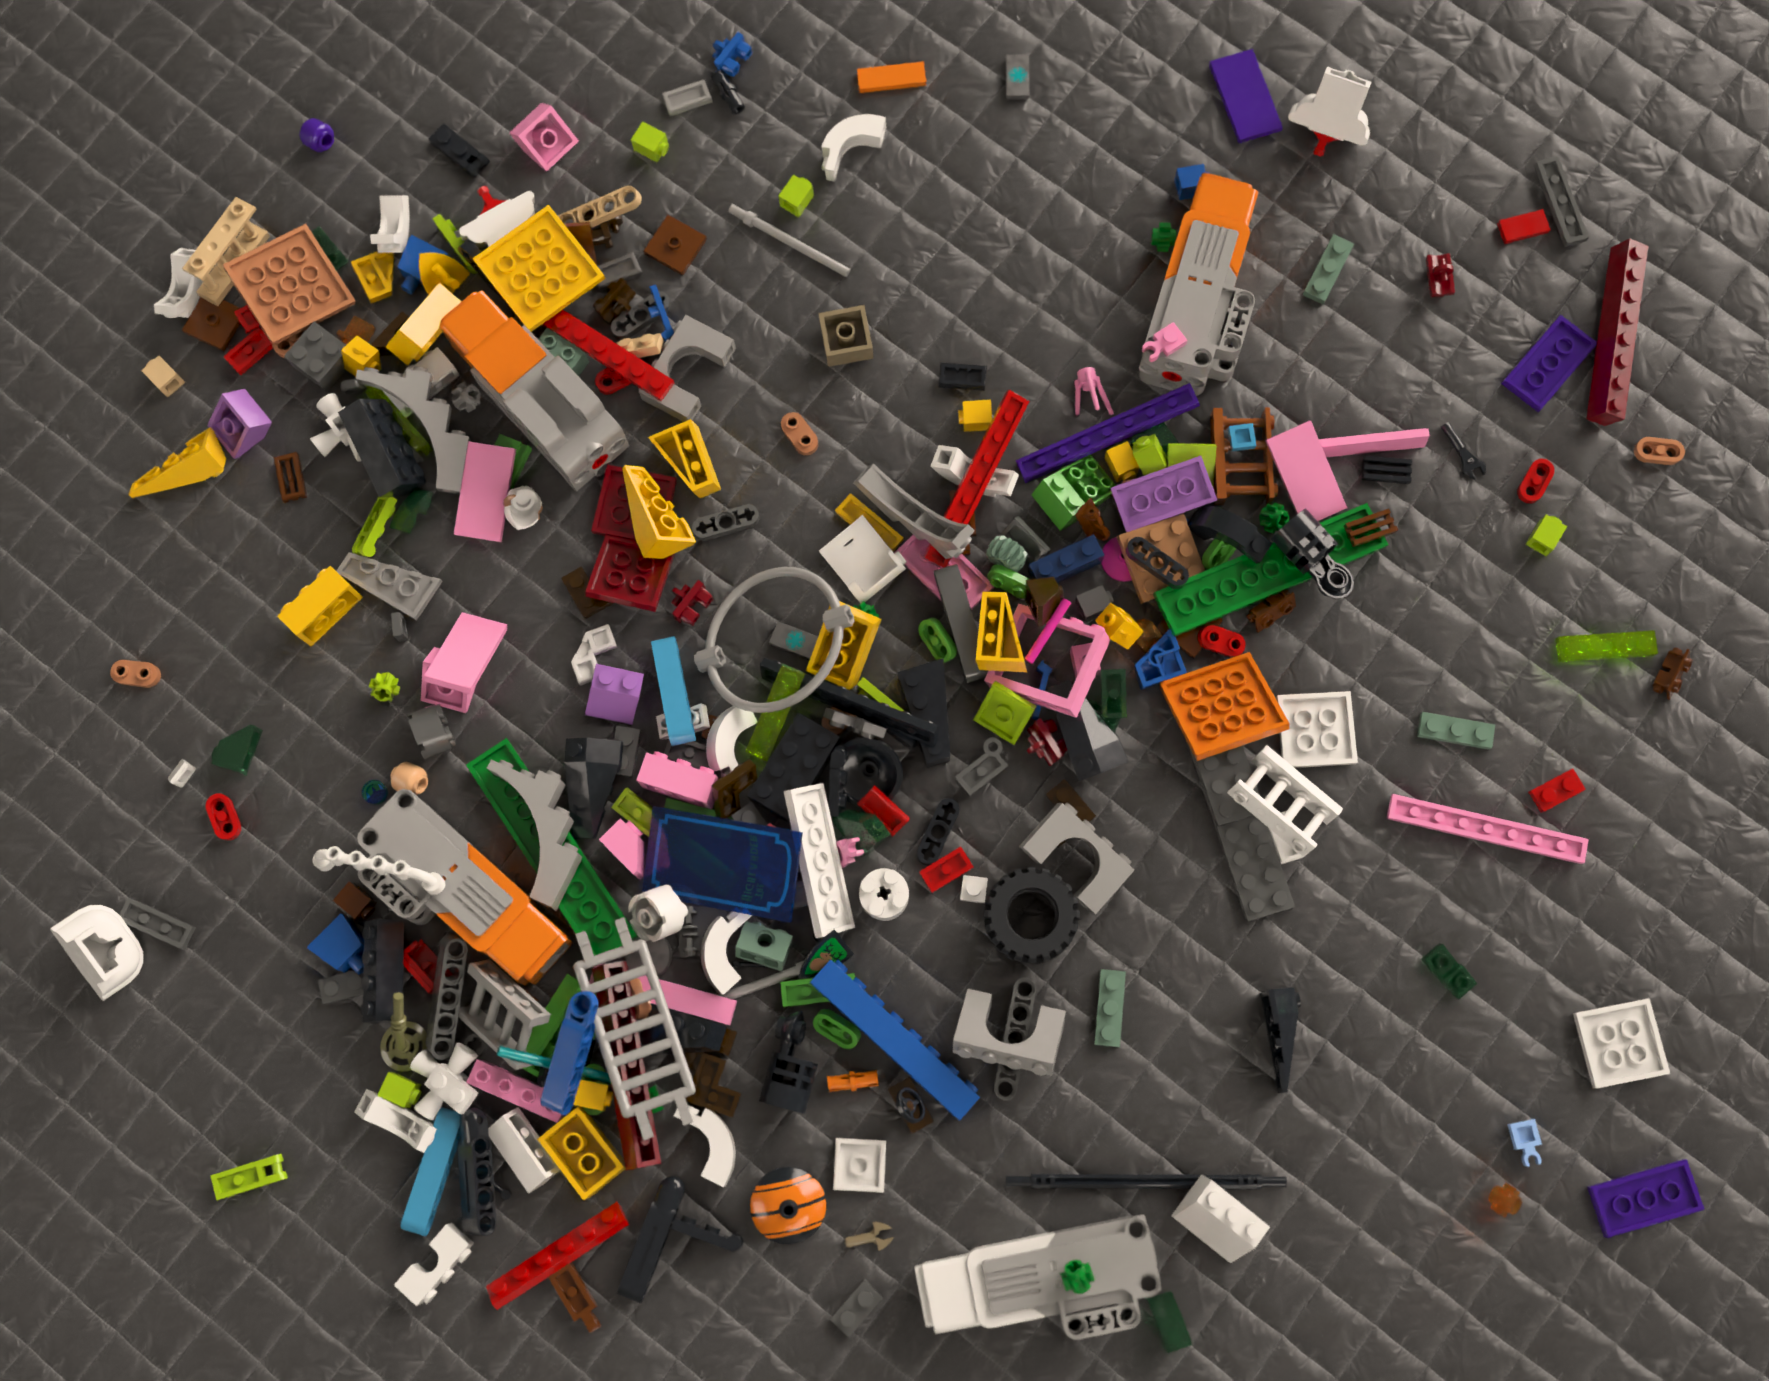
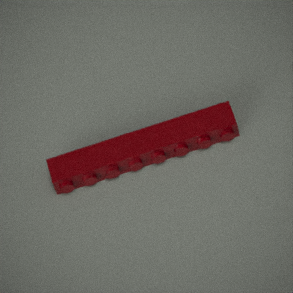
(1617, 333)
(636, 1150)

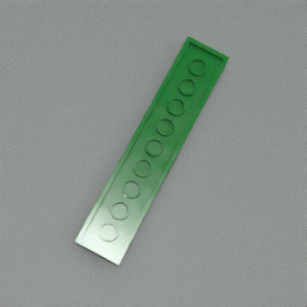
(1245, 582)
(587, 900)

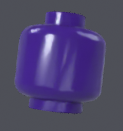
(316, 135)

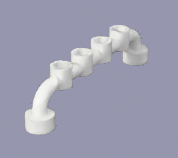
(326, 859)

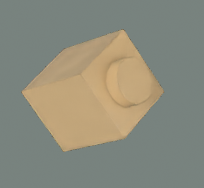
(163, 376)

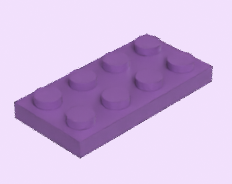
(1163, 494)

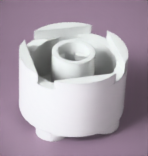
(878, 907)
(657, 913)

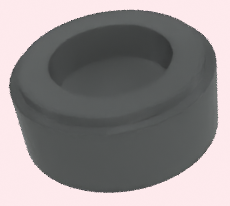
(352, 387)

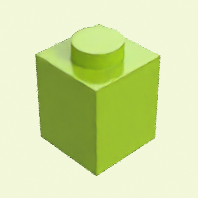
(650, 142)
(796, 195)
(1149, 454)
(1546, 534)
(400, 1090)

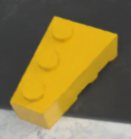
(688, 455)
(997, 636)

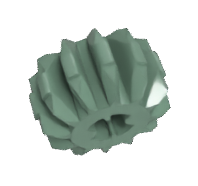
(1006, 553)

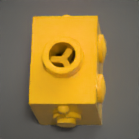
(360, 354)
(1119, 626)

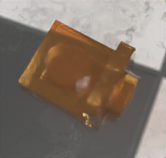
(356, 327)
(1149, 636)

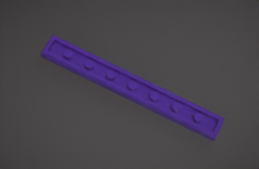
(1108, 433)

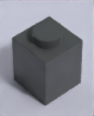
(1092, 603)

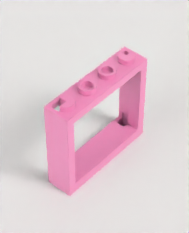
(1084, 679)

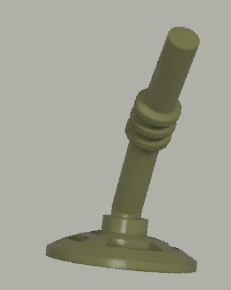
(403, 1041)

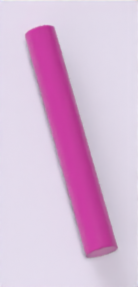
(1047, 631)

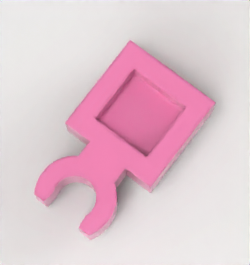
(1166, 341)
(848, 851)

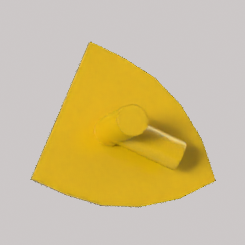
(441, 269)

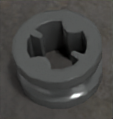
(472, 1038)

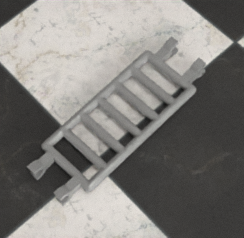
(664, 1016)

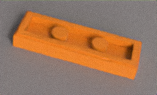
(891, 77)

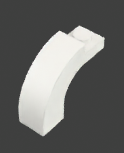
(851, 132)
(394, 225)
(182, 292)
(953, 464)
(723, 738)
(713, 951)
(396, 1119)
(722, 1145)

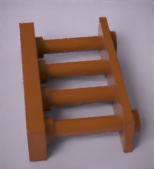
(1223, 490)

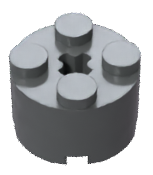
(430, 732)

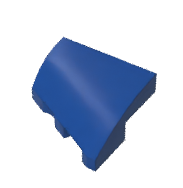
(1160, 662)

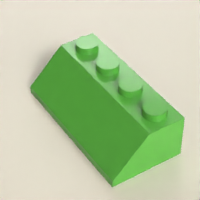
(545, 1036)

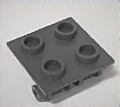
(694, 929)

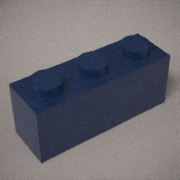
(1068, 561)

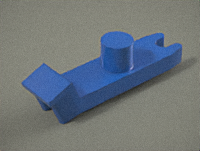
(659, 310)
(1045, 671)

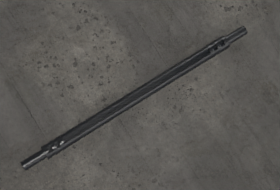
(1140, 1181)

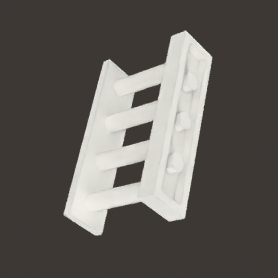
(1298, 786)

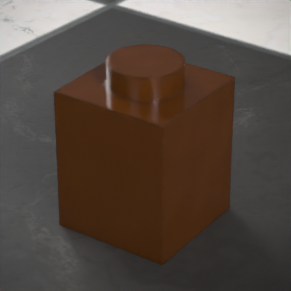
(355, 901)

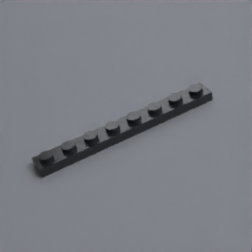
(862, 706)

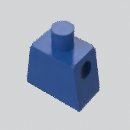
(409, 262)
(340, 945)

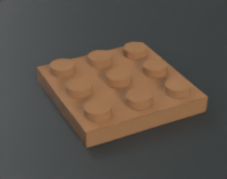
(1173, 539)

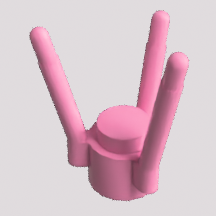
(1088, 382)

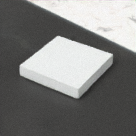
(859, 1165)

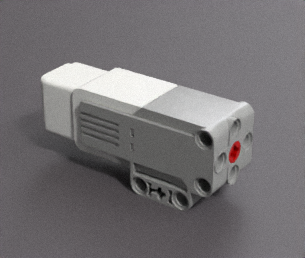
(1023, 1280)

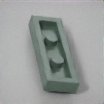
(1328, 269)
(1456, 730)
(1109, 1008)

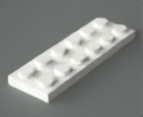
(819, 860)

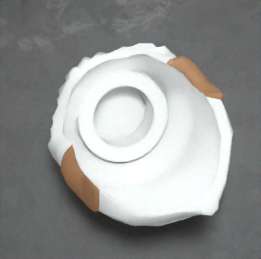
(522, 507)

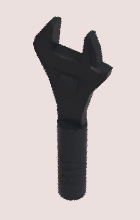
(1469, 461)

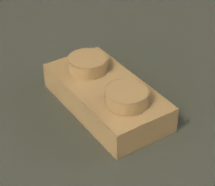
(643, 346)

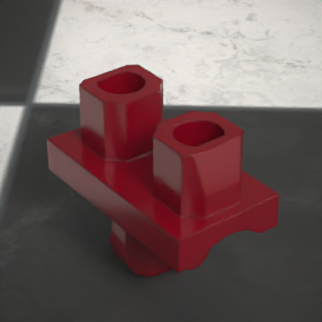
(1440, 275)
(684, 610)
(1043, 742)

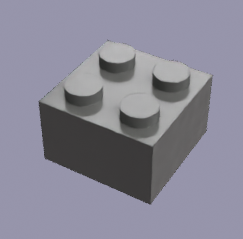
(318, 356)

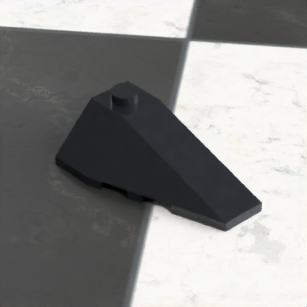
(1088, 738)
(1281, 1017)

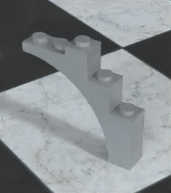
(435, 415)
(943, 534)
(556, 861)

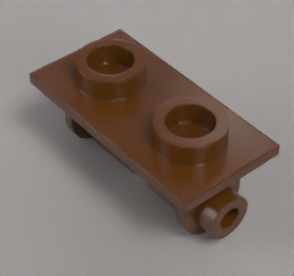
(1091, 521)
(1264, 616)
(1671, 681)

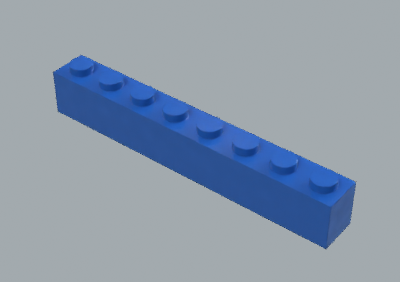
(895, 1040)

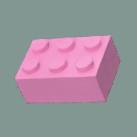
(677, 779)

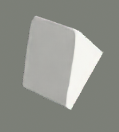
(181, 773)

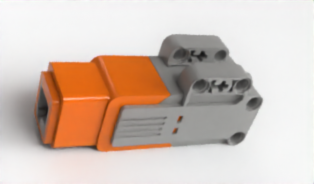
(1202, 285)
(535, 390)
(477, 895)

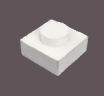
(973, 889)

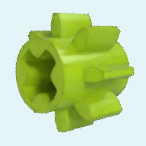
(384, 687)

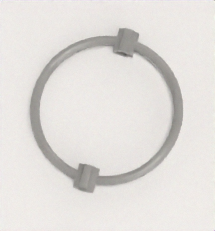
(834, 619)

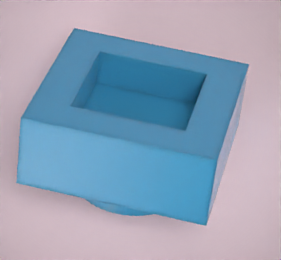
(1242, 437)

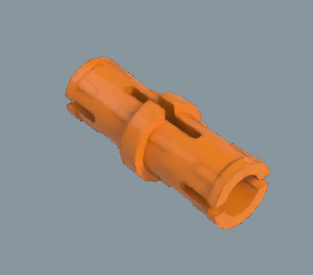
(852, 1081)

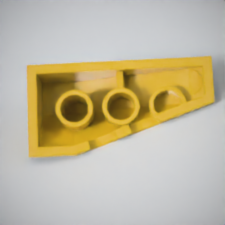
(194, 464)
(654, 522)

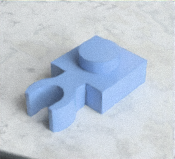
(1525, 1137)

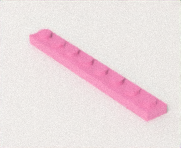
(1487, 829)

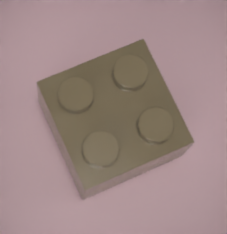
(846, 335)

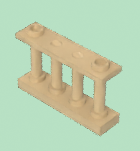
(211, 250)

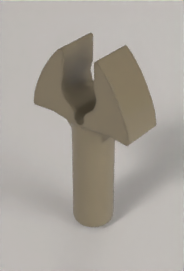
(870, 1237)

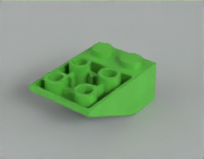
(1070, 488)

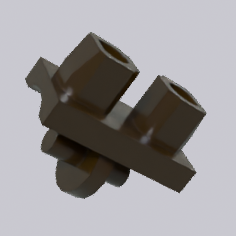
(602, 234)
(615, 301)

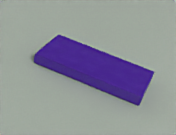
(1245, 96)
(1549, 363)
(1645, 1198)

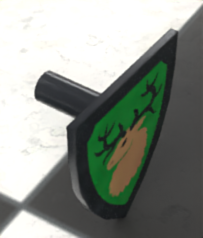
(827, 948)

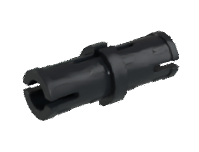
(728, 92)

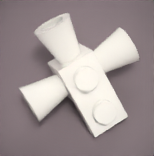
(326, 441)
(445, 1081)

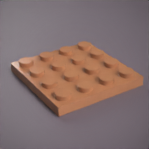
(289, 284)

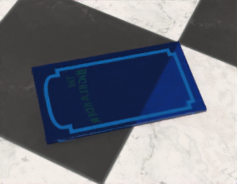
(724, 862)

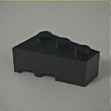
(694, 1033)

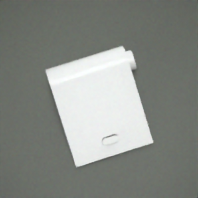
(863, 559)

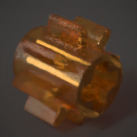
(1505, 1200)

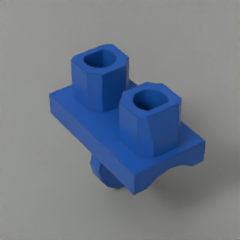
(728, 51)

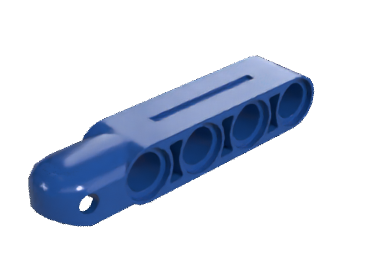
(570, 1053)

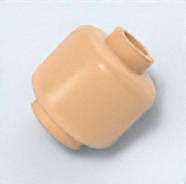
(409, 777)

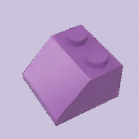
(239, 422)
(614, 694)

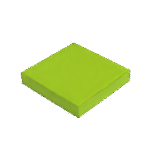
(1182, 452)
(1004, 712)

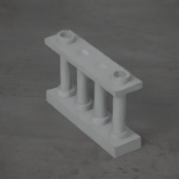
(514, 998)

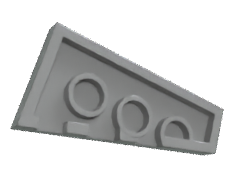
(396, 586)

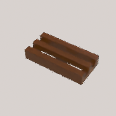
(294, 495)
(1388, 521)

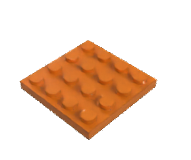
(1224, 706)

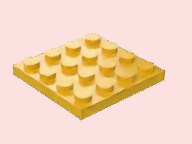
(539, 268)

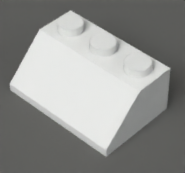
(1220, 1220)

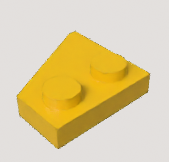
(375, 274)

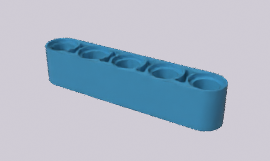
(673, 691)
(432, 1174)

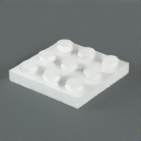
(1319, 729)
(1621, 1043)

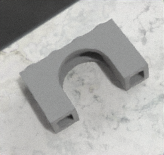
(689, 339)
(1109, 868)
(1034, 1054)

